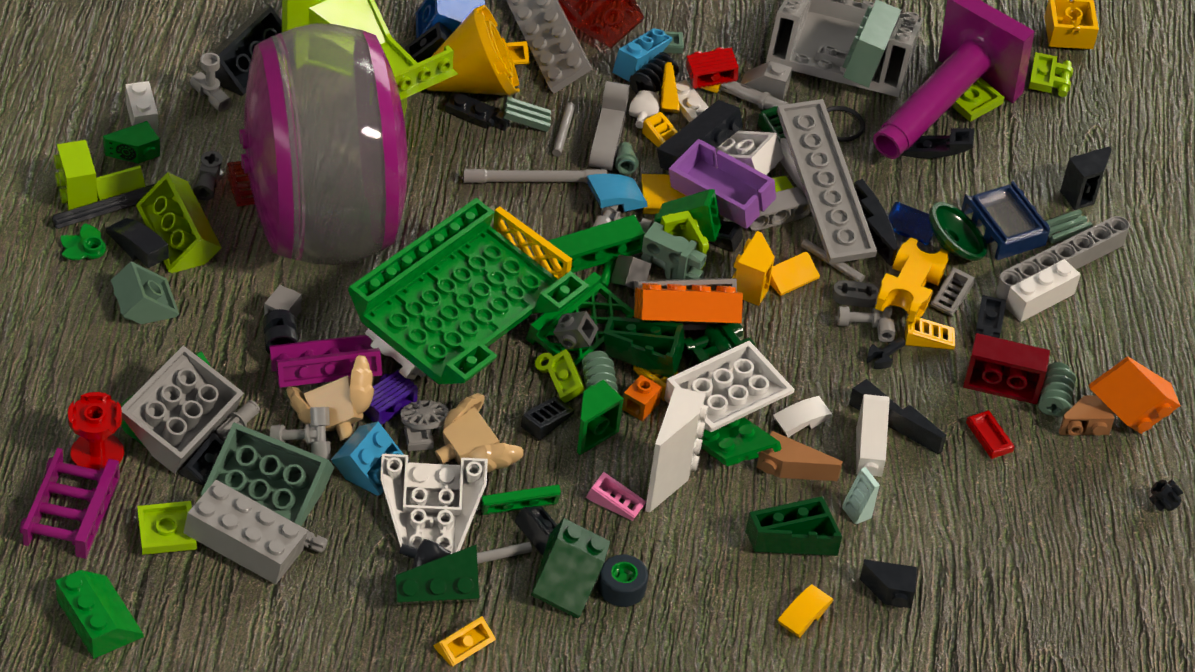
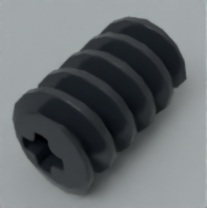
(651, 74)

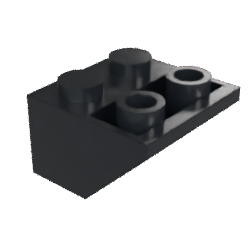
(1084, 177)

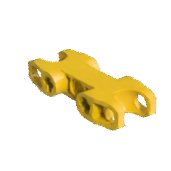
(909, 287)

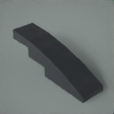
(878, 222)

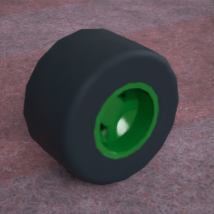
(623, 580)

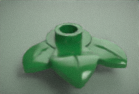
(85, 245)

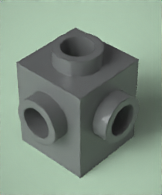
(575, 330)

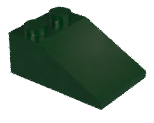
(570, 567)

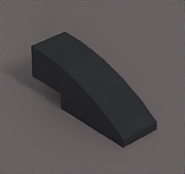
(139, 241)

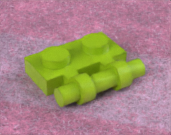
(1044, 72)

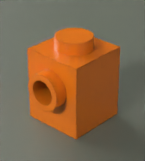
(641, 397)

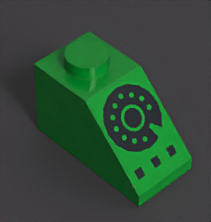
(133, 143)

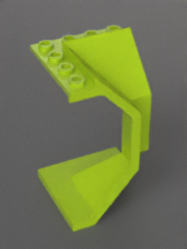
(365, 15)

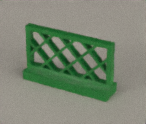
(548, 321)

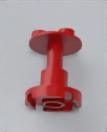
(95, 420)

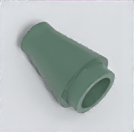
(626, 160)

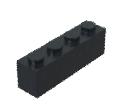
(711, 126)

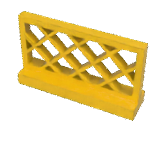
(533, 240)

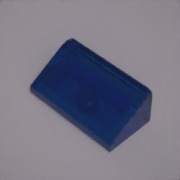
(911, 223)

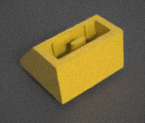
(754, 269)

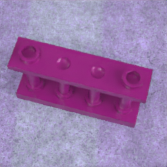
(322, 360)
(89, 518)

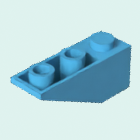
(639, 52)

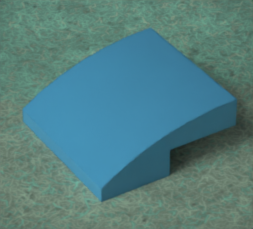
(616, 190)

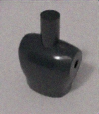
(426, 552)

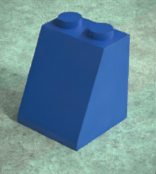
(447, 12)

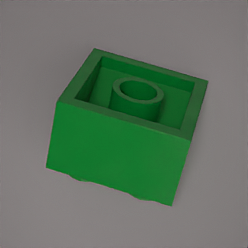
(599, 415)

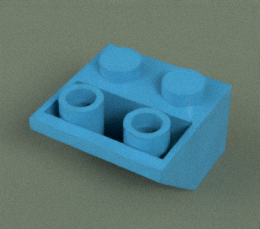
(362, 455)

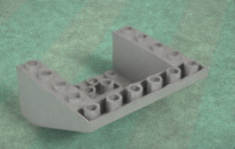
(819, 34)

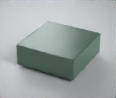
(676, 44)

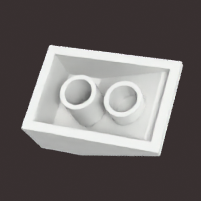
(755, 149)

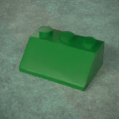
(96, 612)

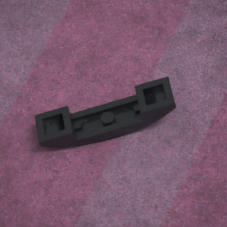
(942, 145)

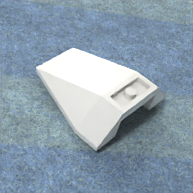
(432, 499)

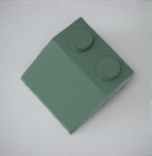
(143, 295)

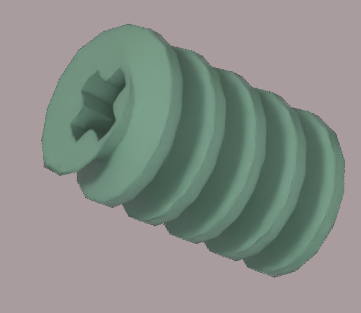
(597, 368)
(1057, 390)

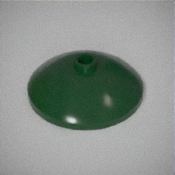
(957, 232)

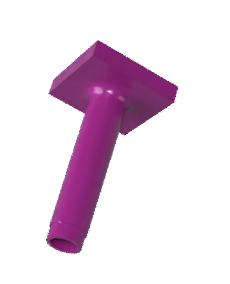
(973, 45)

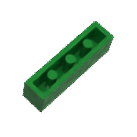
(601, 243)

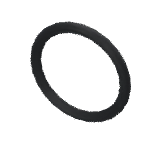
(856, 114)

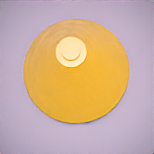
(479, 58)

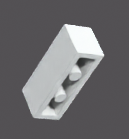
(1042, 290)

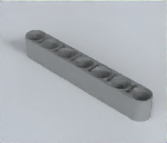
(1076, 251)

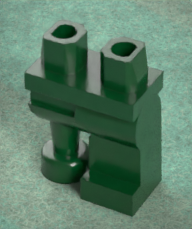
(717, 338)

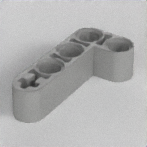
(609, 125)

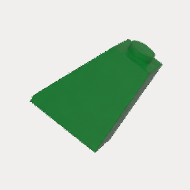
(701, 207)

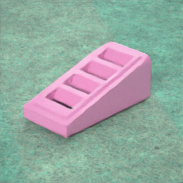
(613, 487)

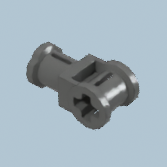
(209, 175)

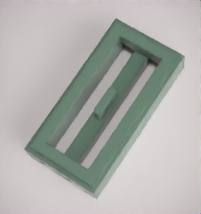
(527, 114)
(1064, 222)

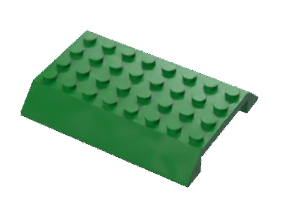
(457, 295)

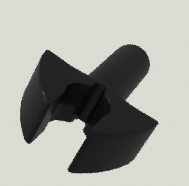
(885, 361)

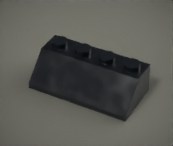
(238, 49)

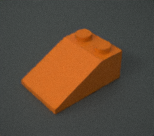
(1136, 394)

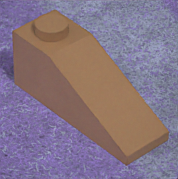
(798, 461)

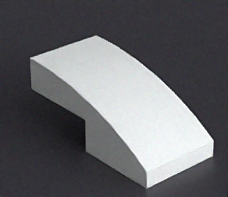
(801, 414)

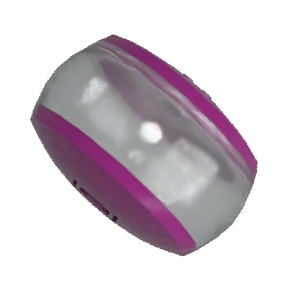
(325, 144)

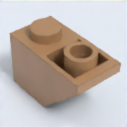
(1088, 417)

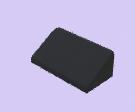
(202, 461)
(536, 525)

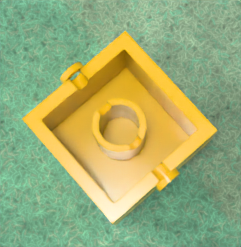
(1071, 23)

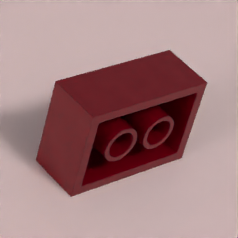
(1006, 368)

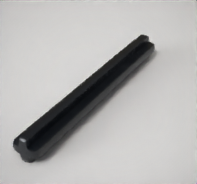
(100, 207)

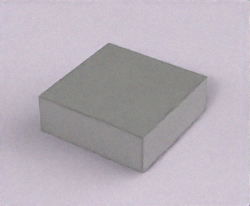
(418, 439)

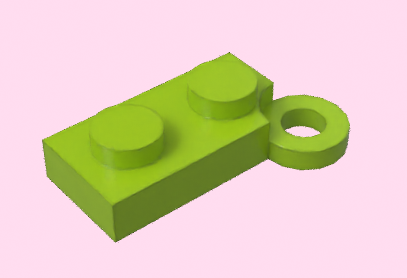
(562, 373)

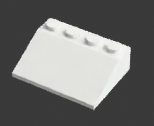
(733, 384)
(677, 445)

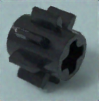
(1166, 495)

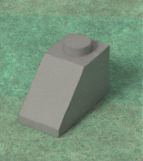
(770, 78)

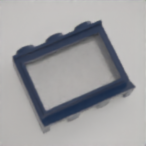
(1007, 220)

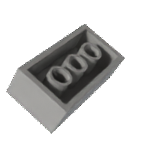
(245, 531)

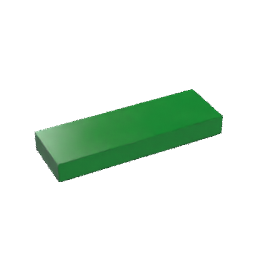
(518, 499)

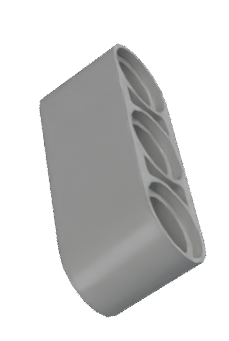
(787, 207)

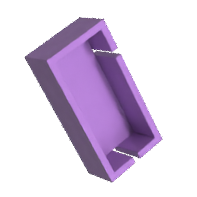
(738, 187)

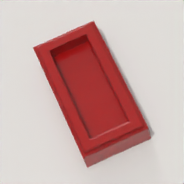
(990, 434)

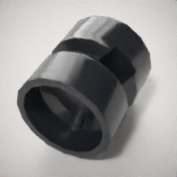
(279, 328)

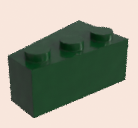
(645, 343)
(795, 529)
(440, 581)

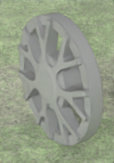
(424, 414)

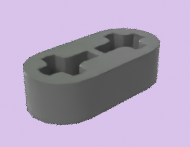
(855, 293)

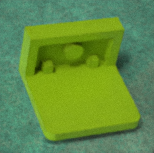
(685, 226)

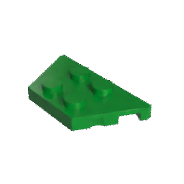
(738, 442)

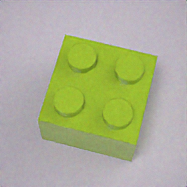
(75, 174)

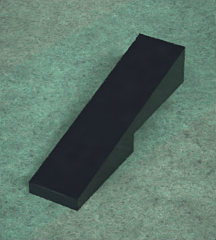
(905, 421)

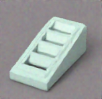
(861, 501)

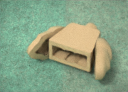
(344, 397)
(471, 437)

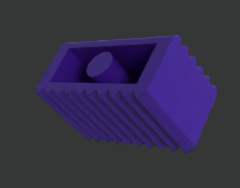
(390, 397)

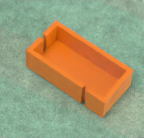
(688, 305)

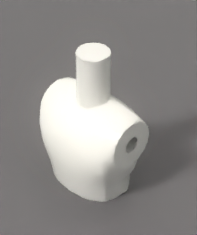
(644, 106)

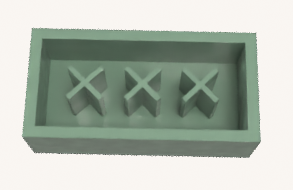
(870, 42)

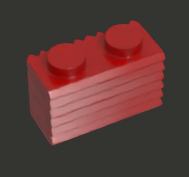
(712, 67)

